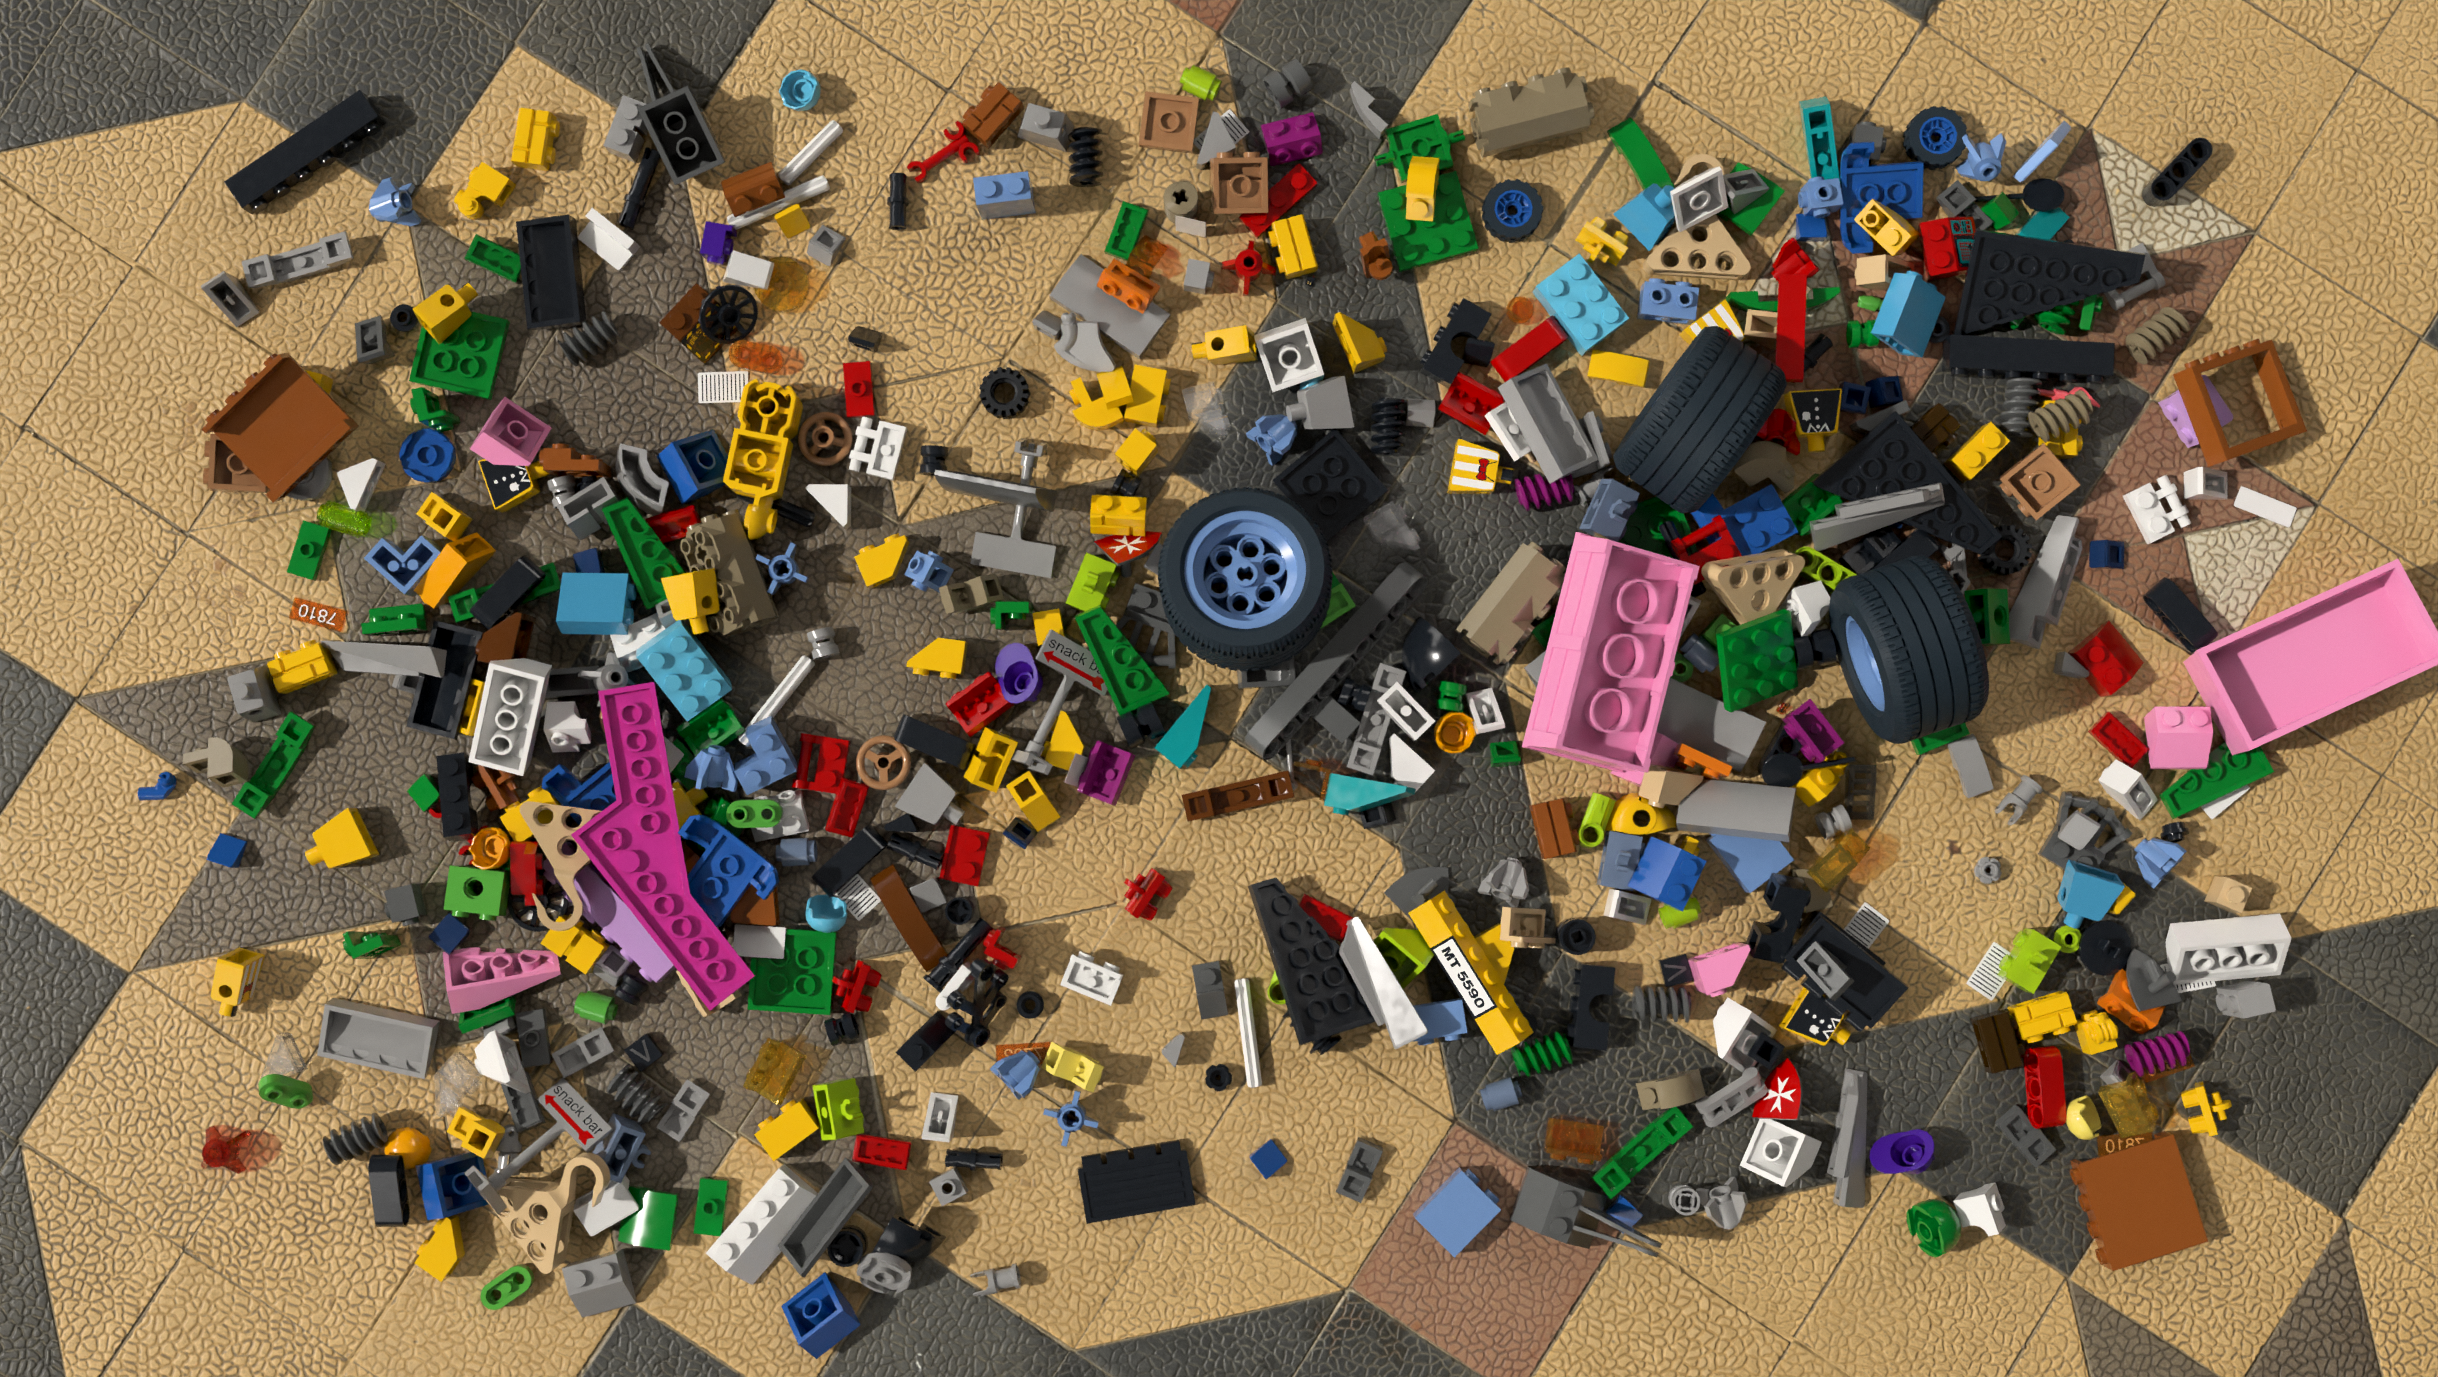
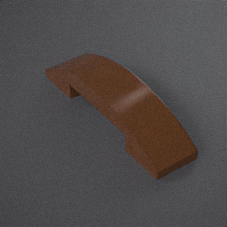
(1238, 796)
(908, 917)

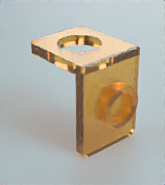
(1146, 255)
(1316, 766)

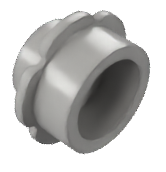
(1980, 870)

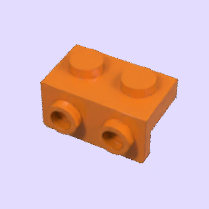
(1128, 286)
(2121, 1005)

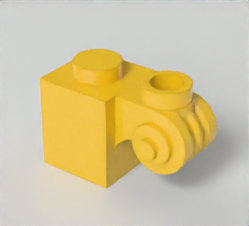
(483, 185)
(1819, 782)
(2096, 1032)

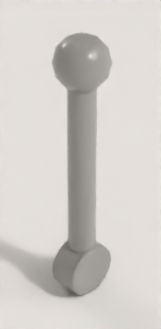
(1290, 764)

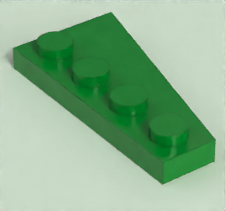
(642, 551)
(1120, 665)
(2222, 776)

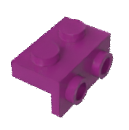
(1292, 139)
(1812, 731)
(1105, 772)

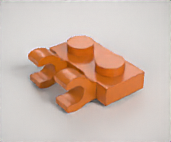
(1712, 767)

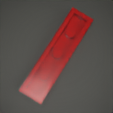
(1791, 325)

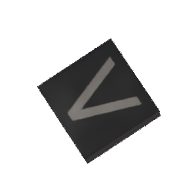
(1675, 970)
(644, 1052)

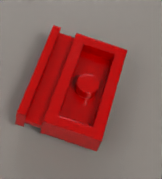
(964, 855)

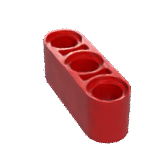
(1529, 349)
(2045, 1087)

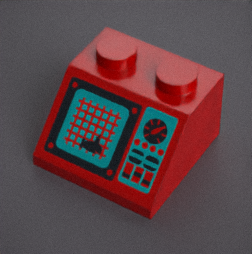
(1946, 246)

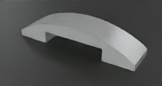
(298, 263)
(1373, 722)

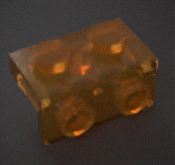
(1573, 1139)

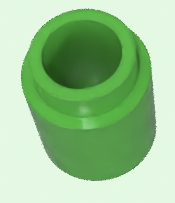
(596, 1007)

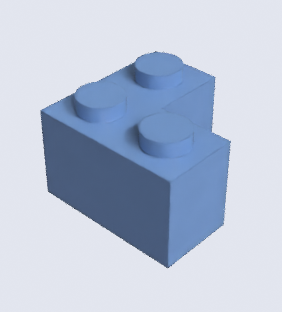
(403, 568)
(771, 757)

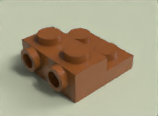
(565, 461)

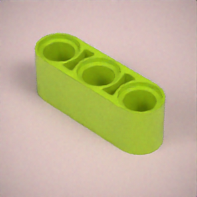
(1815, 565)

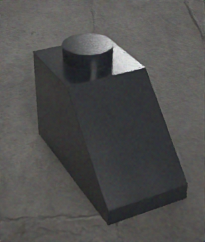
(925, 1041)

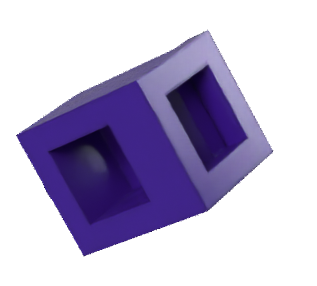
(717, 242)

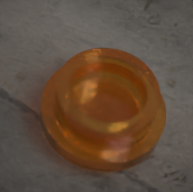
(1519, 310)

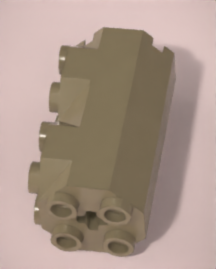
(1530, 113)
(739, 578)
(1512, 603)

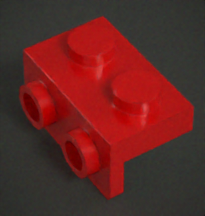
(1470, 401)
(978, 704)
(524, 870)
(1001, 955)

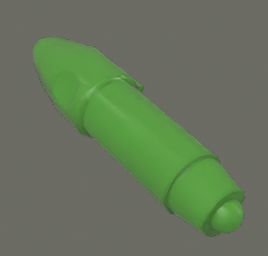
(1869, 302)

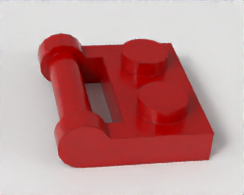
(1718, 550)
(830, 764)

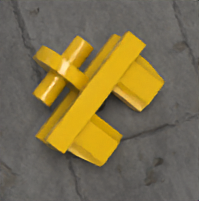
(1601, 244)
(2205, 1122)

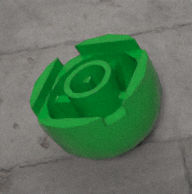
(1935, 1226)

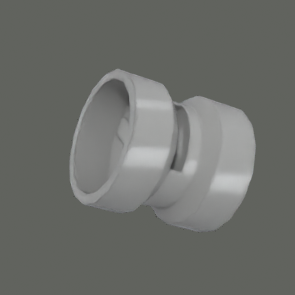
(562, 488)
(823, 649)
(1833, 822)
(1679, 1199)

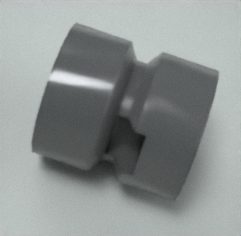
(1294, 77)

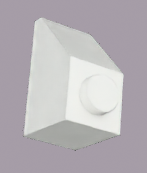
(1405, 711)
(1406, 765)
(2128, 788)

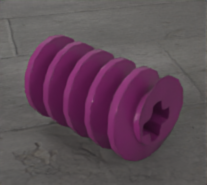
(1542, 490)
(2157, 1053)

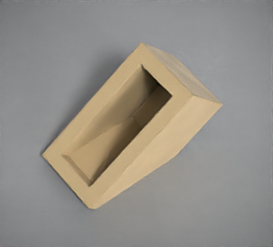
(1878, 270)
(1761, 328)
(1667, 785)

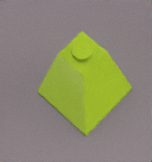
(1404, 952)

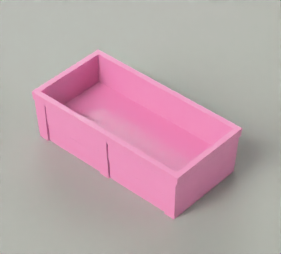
(1610, 655)
(2315, 658)

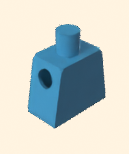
(1648, 215)
(2087, 893)

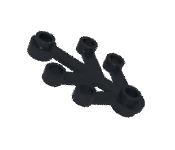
(977, 1032)

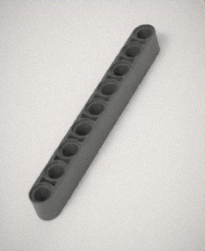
(1336, 660)

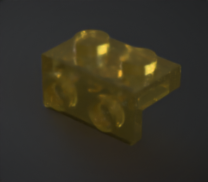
(774, 1070)
(2129, 1106)

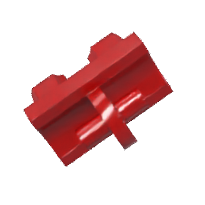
(1143, 890)
(853, 997)

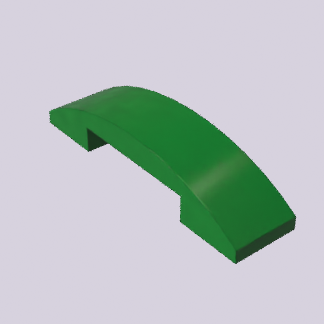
(1639, 154)
(1749, 299)
(463, 601)
(276, 766)
(1641, 1150)

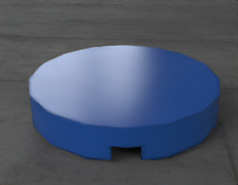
(427, 455)

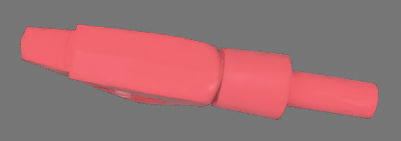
(2057, 394)

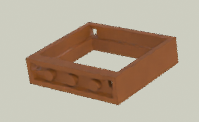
(2204, 415)

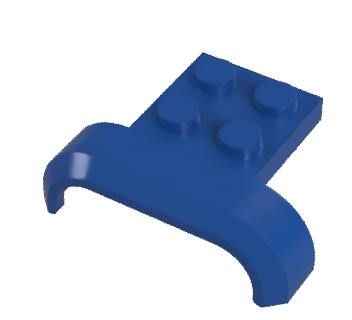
(1893, 185)
(1752, 522)
(594, 794)
(724, 868)

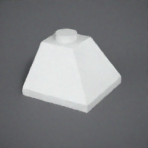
(1699, 198)
(1736, 1033)
(501, 1061)
(1779, 1152)

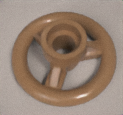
(821, 429)
(883, 783)

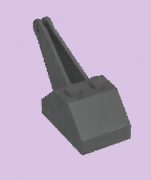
(678, 127)
(1568, 1212)

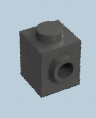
(1869, 132)
(405, 904)

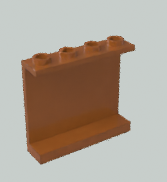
(281, 424)
(2138, 1202)

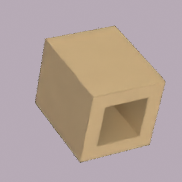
(2228, 894)

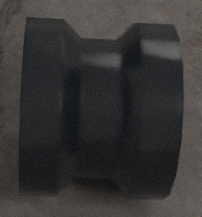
(1126, 484)
(631, 989)

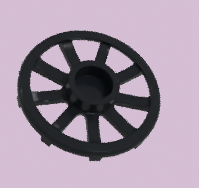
(728, 313)
(545, 900)

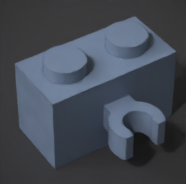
(1610, 510)
(1619, 859)
(622, 1146)

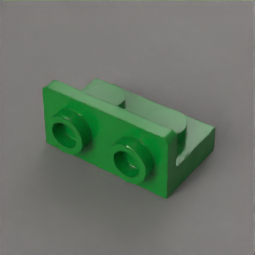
(1015, 610)
(395, 620)
(365, 946)

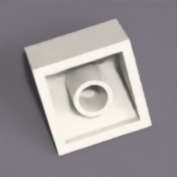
(1288, 355)

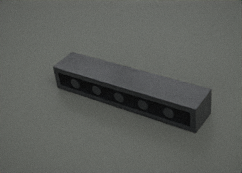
(305, 152)
(2028, 358)

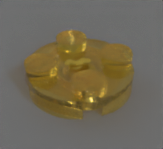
(793, 295)

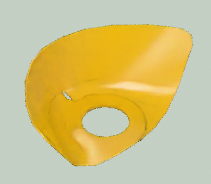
(1622, 816)

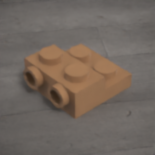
(1239, 183)
(227, 471)
(2038, 482)

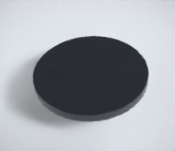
(2104, 948)

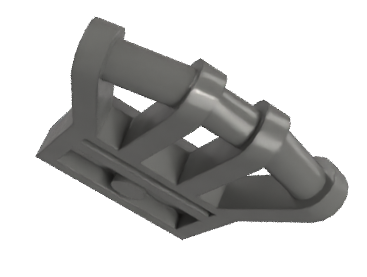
(1147, 608)
(2060, 852)

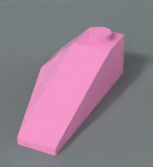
(483, 978)

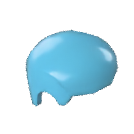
(800, 90)
(826, 913)

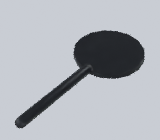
(2039, 195)
(1787, 769)

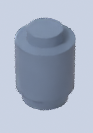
(1700, 653)
(796, 852)
(1501, 1094)

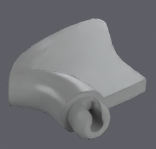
(1083, 345)

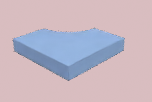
(2042, 151)

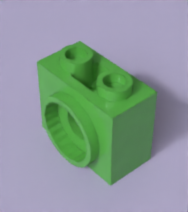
(462, 898)

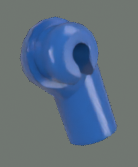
(161, 790)

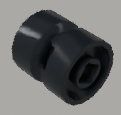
(1816, 648)
(1145, 716)
(1575, 936)
(848, 1246)

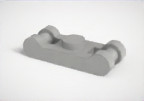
(1732, 1098)

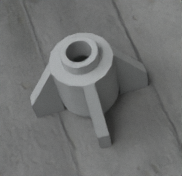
(603, 675)
(1506, 882)
(1724, 1203)

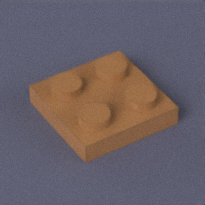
(1168, 122)

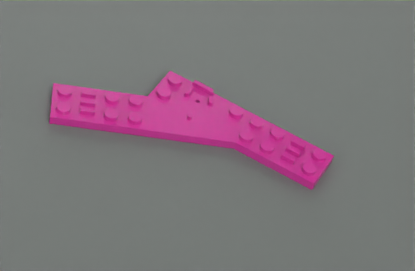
(642, 853)

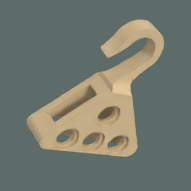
(1682, 245)
(1755, 586)
(551, 838)
(549, 1227)

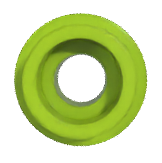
(2059, 938)

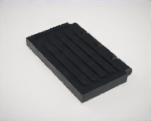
(1873, 987)
(1135, 1184)

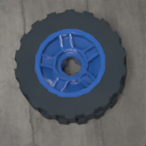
(1935, 122)
(1526, 204)

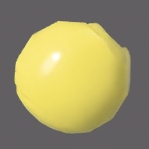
(2083, 1118)

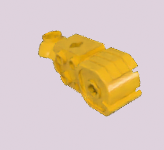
(762, 451)

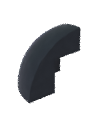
(1425, 653)
(908, 1240)

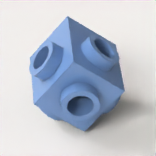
(1820, 197)
(928, 571)

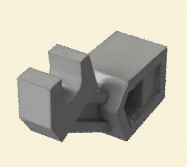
(1956, 556)

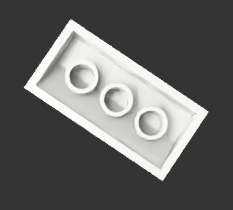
(510, 714)
(2227, 948)
(756, 1232)

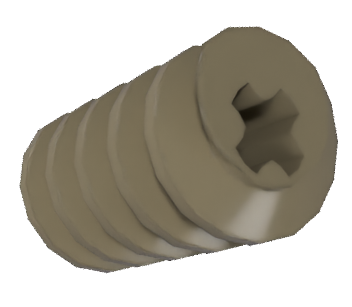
(1180, 200)
(2156, 333)
(2060, 415)

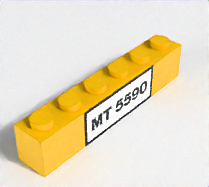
(1471, 972)

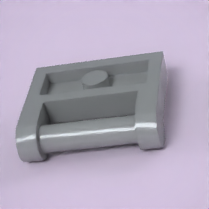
(2154, 281)

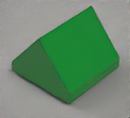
(2000, 211)
(1504, 754)

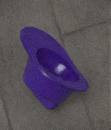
(1018, 674)
(1903, 1152)

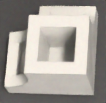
(1807, 606)
(565, 727)
(1981, 1209)

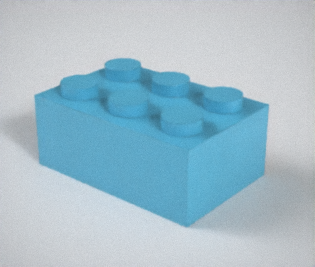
(1580, 304)
(684, 669)

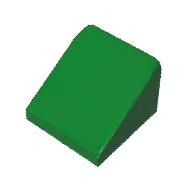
(425, 792)

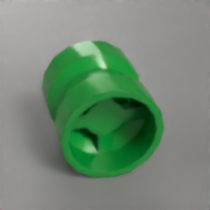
(1860, 334)
(1451, 690)

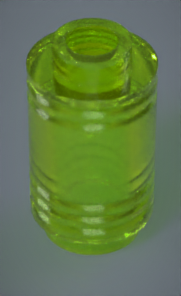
(344, 519)

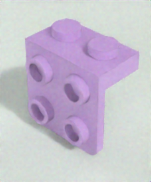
(2175, 411)

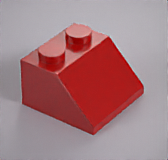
(2107, 659)

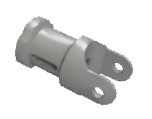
(1586, 491)
(2020, 798)
(508, 1146)
(999, 1279)

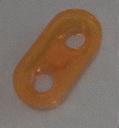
(757, 357)

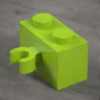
(1092, 583)
(2028, 960)
(838, 1109)

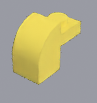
(1073, 1066)

